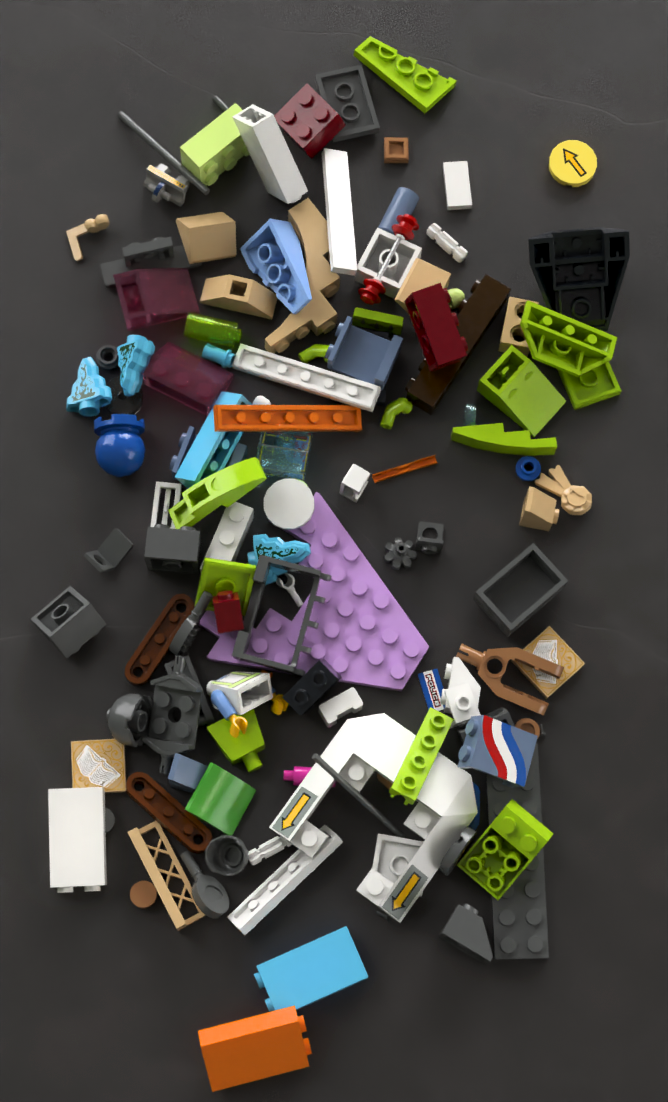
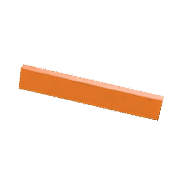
(287, 418)

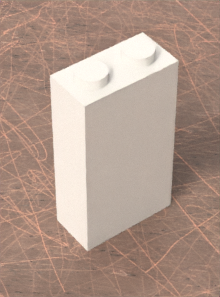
(270, 154)
(77, 838)

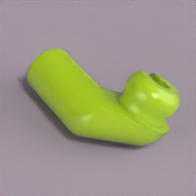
(313, 352)
(393, 409)

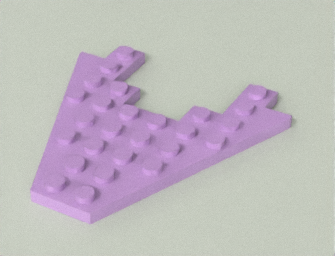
(359, 625)

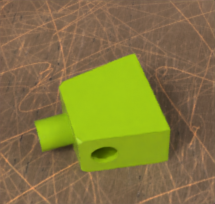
(243, 747)

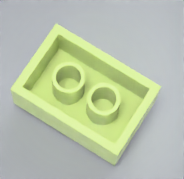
(214, 148)

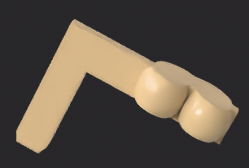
(91, 225)

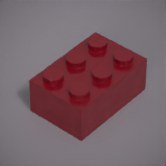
(436, 326)

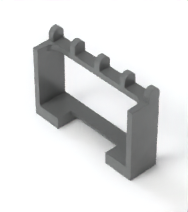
(260, 578)

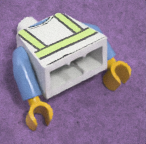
(240, 693)

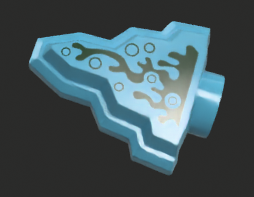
(133, 361)
(89, 390)
(276, 548)

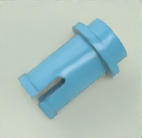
(218, 355)

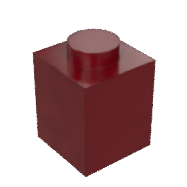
(227, 612)

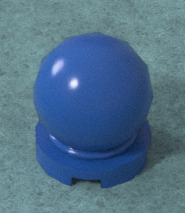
(120, 447)

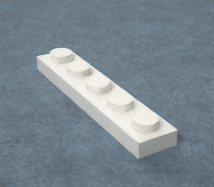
(281, 883)

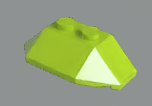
(565, 341)

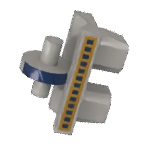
(164, 186)

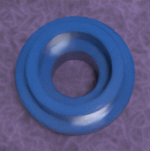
(528, 475)

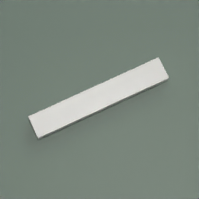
(339, 212)
(306, 377)

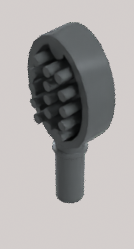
(190, 628)
(206, 890)

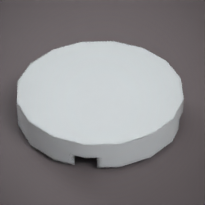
(289, 504)

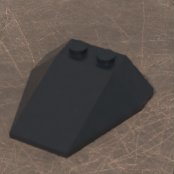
(581, 271)

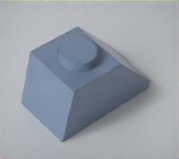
(185, 773)

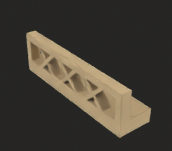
(156, 877)

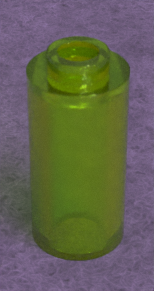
(212, 330)

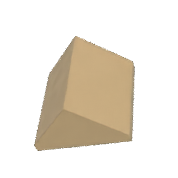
(208, 237)
(419, 277)

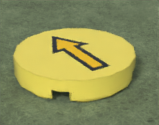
(572, 163)

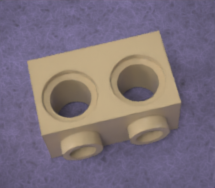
(512, 326)

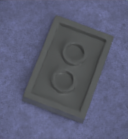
(350, 97)

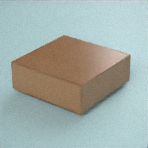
(396, 150)

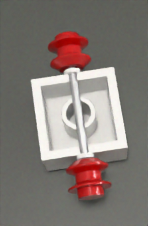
(387, 260)

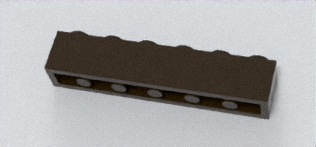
(474, 321)

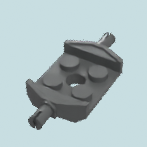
(165, 733)

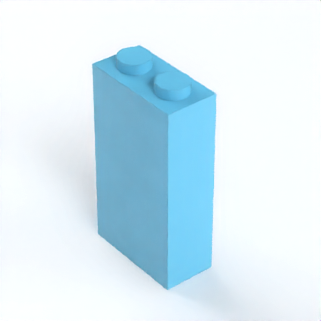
(311, 971)

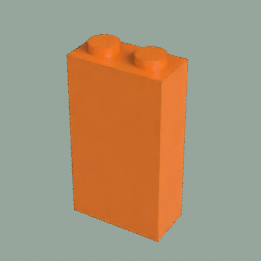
(254, 1048)

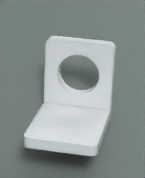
(461, 704)

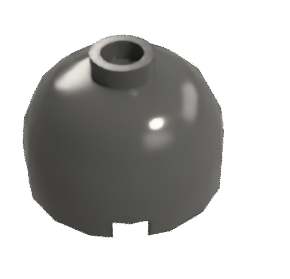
(130, 719)

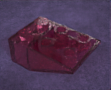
(155, 296)

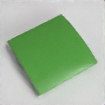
(220, 799)

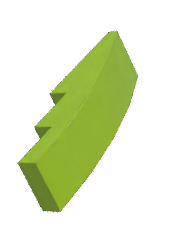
(494, 439)

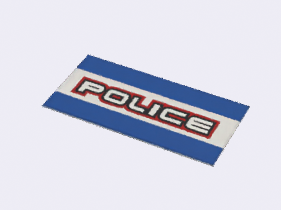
(432, 688)

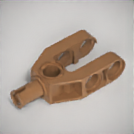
(501, 690)

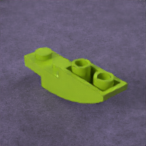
(216, 490)

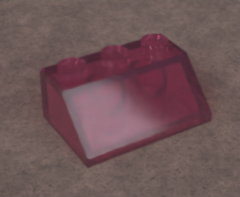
(186, 377)

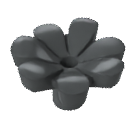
(400, 553)

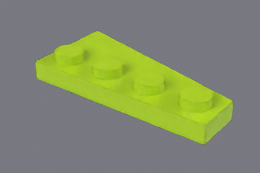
(414, 82)

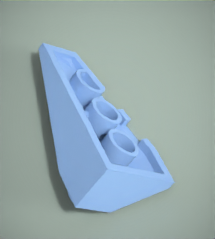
(278, 259)

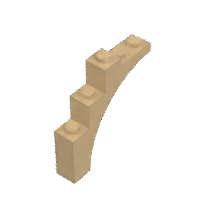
(323, 283)

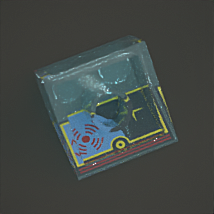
(285, 454)

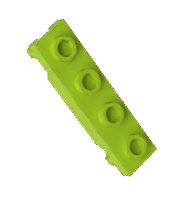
(421, 756)

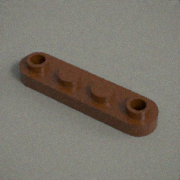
(158, 639)
(168, 812)

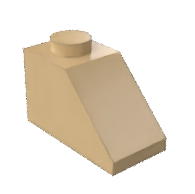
(538, 510)

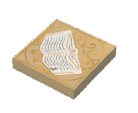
(552, 648)
(99, 765)

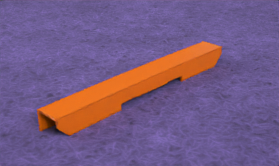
(389, 473)

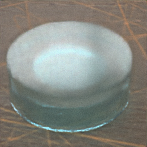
(469, 414)

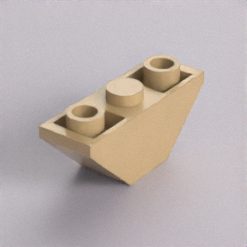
(239, 295)

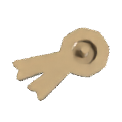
(574, 499)

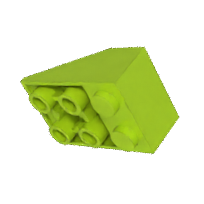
(521, 391)
(505, 849)

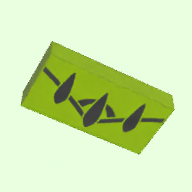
(377, 321)

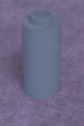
(402, 203)

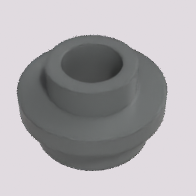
(105, 351)

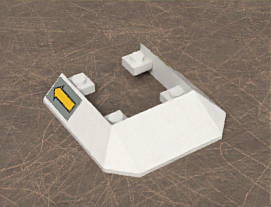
(442, 811)

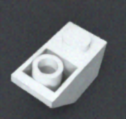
(457, 675)

